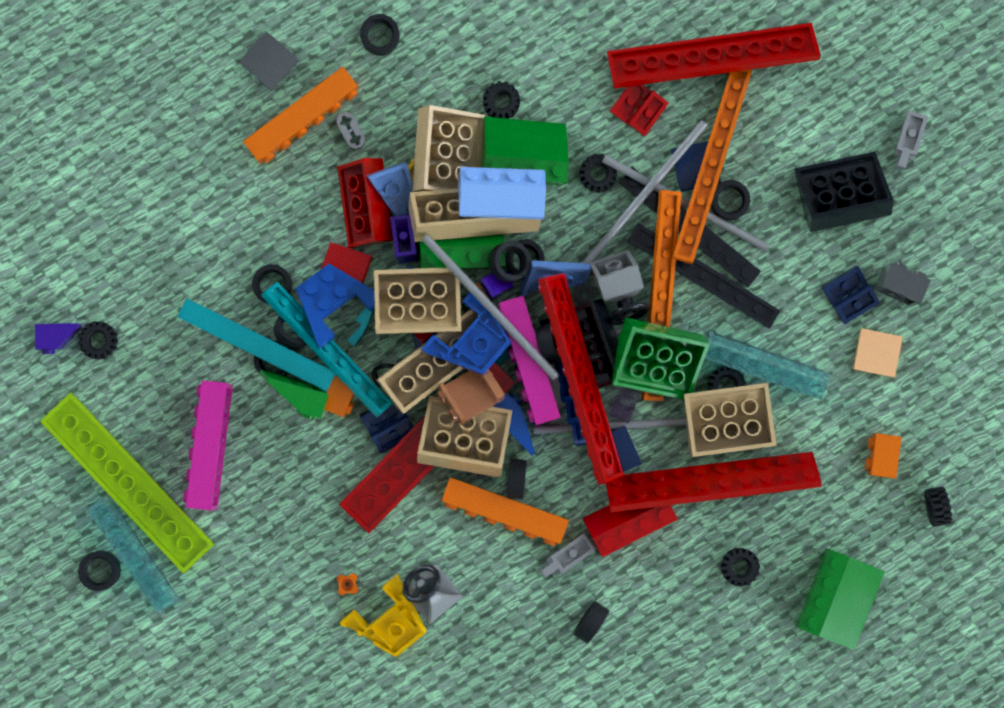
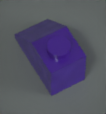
(403, 239)
(496, 287)
(54, 336)

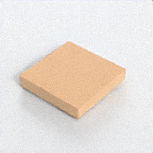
(877, 352)

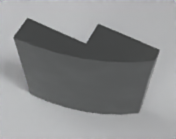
(269, 61)

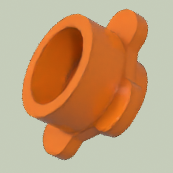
(351, 579)

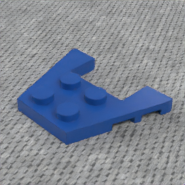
(325, 294)
(479, 344)

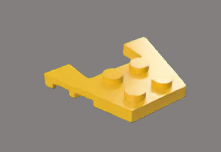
(394, 628)

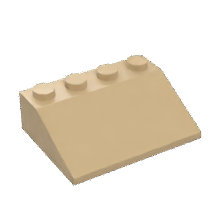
(443, 145)
(417, 301)
(729, 420)
(470, 447)

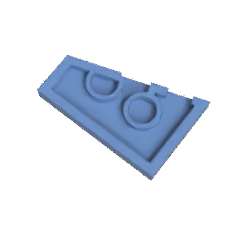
(394, 187)
(574, 272)

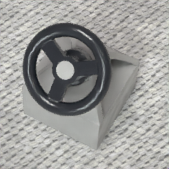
(618, 283)
(430, 592)

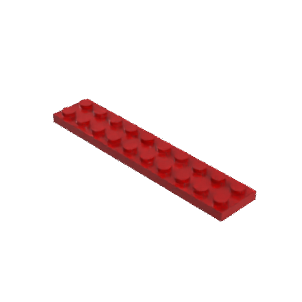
(713, 55)
(580, 378)
(396, 474)
(713, 482)

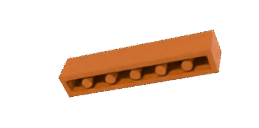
(301, 115)
(504, 510)

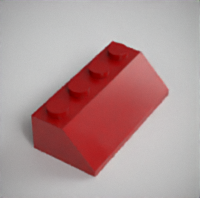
(363, 208)
(617, 529)

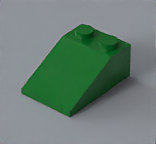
(305, 397)

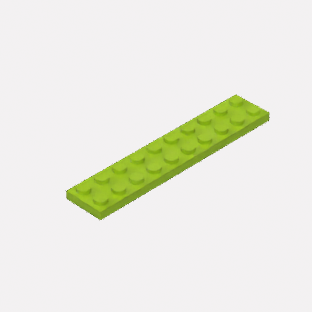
(127, 482)

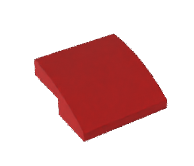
(646, 112)
(348, 260)

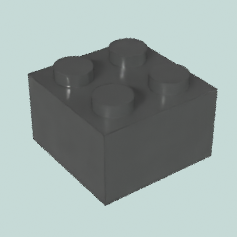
(902, 284)

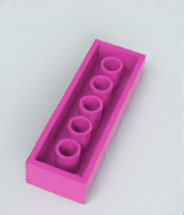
(535, 380)
(208, 445)

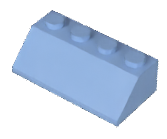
(501, 193)

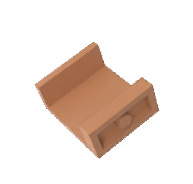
(470, 395)

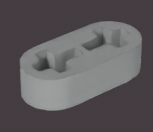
(346, 133)

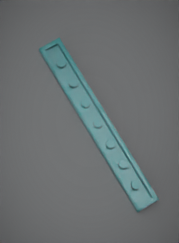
(256, 344)
(330, 354)

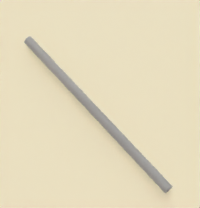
(645, 192)
(685, 203)
(490, 307)
(648, 423)

